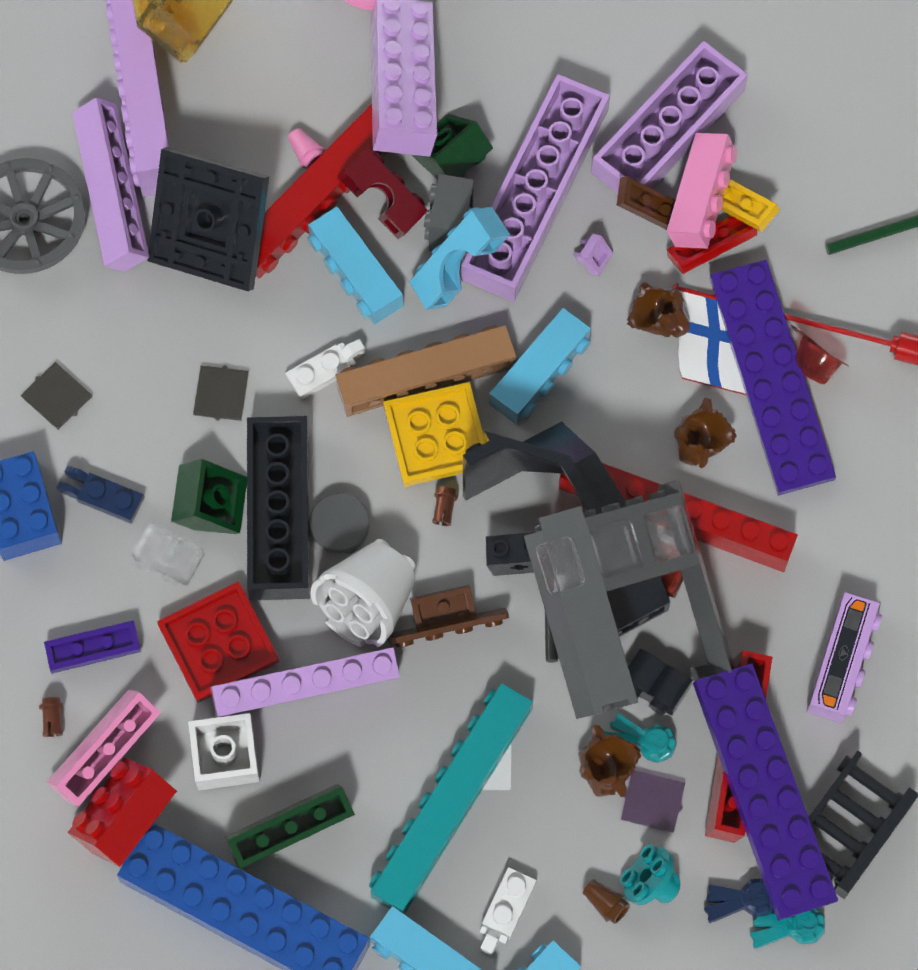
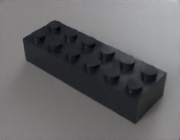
(278, 508)

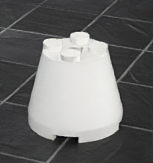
(365, 593)

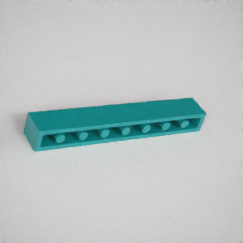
(451, 799)

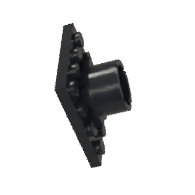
(208, 218)

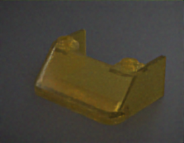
(179, 24)

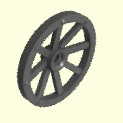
(24, 210)

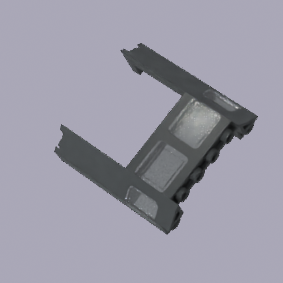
(587, 554)

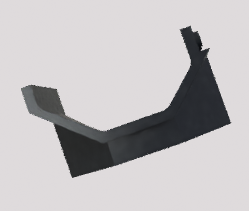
(564, 453)

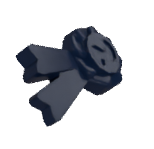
(751, 898)

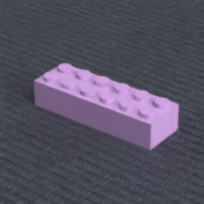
(403, 77)
(669, 119)

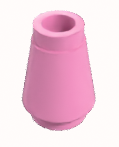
(305, 147)

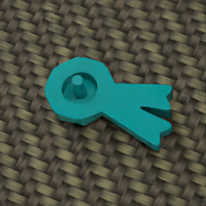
(655, 742)
(803, 928)

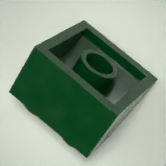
(457, 147)
(209, 498)

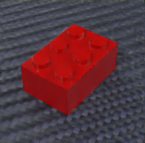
(121, 811)

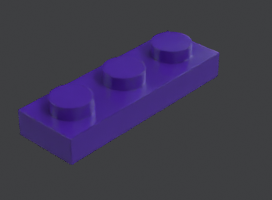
(92, 647)

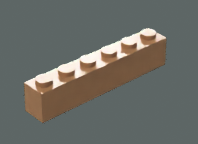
(426, 370)

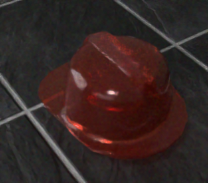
(815, 360)

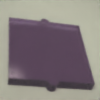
(653, 801)

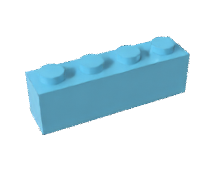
(355, 265)
(540, 366)
(414, 945)

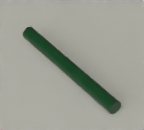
(871, 235)

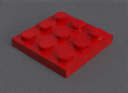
(218, 641)

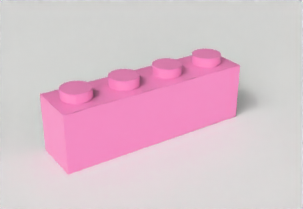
(702, 190)
(103, 747)

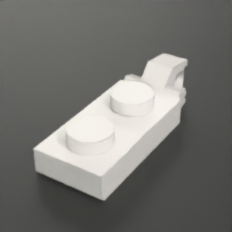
(321, 369)
(506, 909)

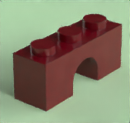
(403, 207)

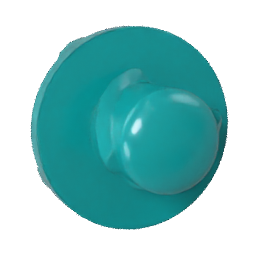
(651, 877)

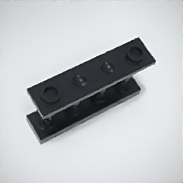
(881, 827)

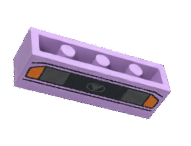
(843, 658)

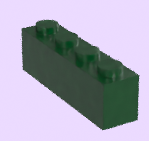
(289, 826)

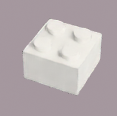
(223, 751)

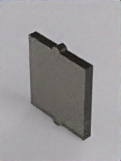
(221, 393)
(56, 396)

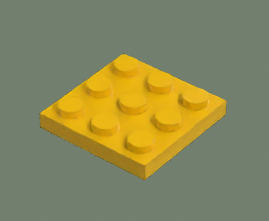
(433, 432)

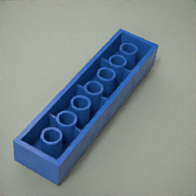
(239, 905)

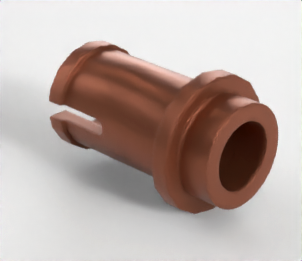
(444, 505)
(51, 714)

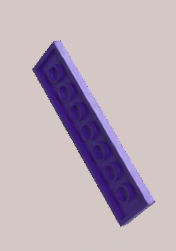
(772, 378)
(765, 792)

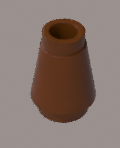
(607, 902)

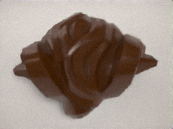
(659, 312)
(703, 435)
(608, 762)

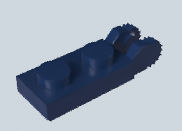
(103, 495)

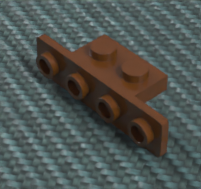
(443, 613)

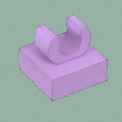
(594, 254)

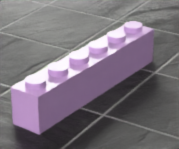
(110, 185)
(304, 682)

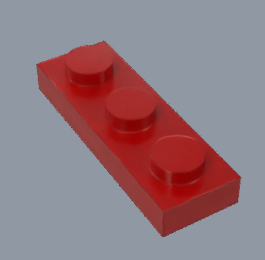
(728, 234)

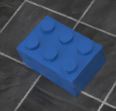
(25, 508)

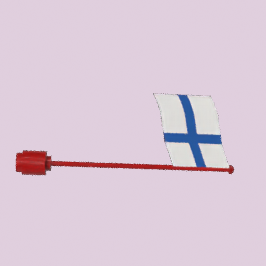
(707, 353)

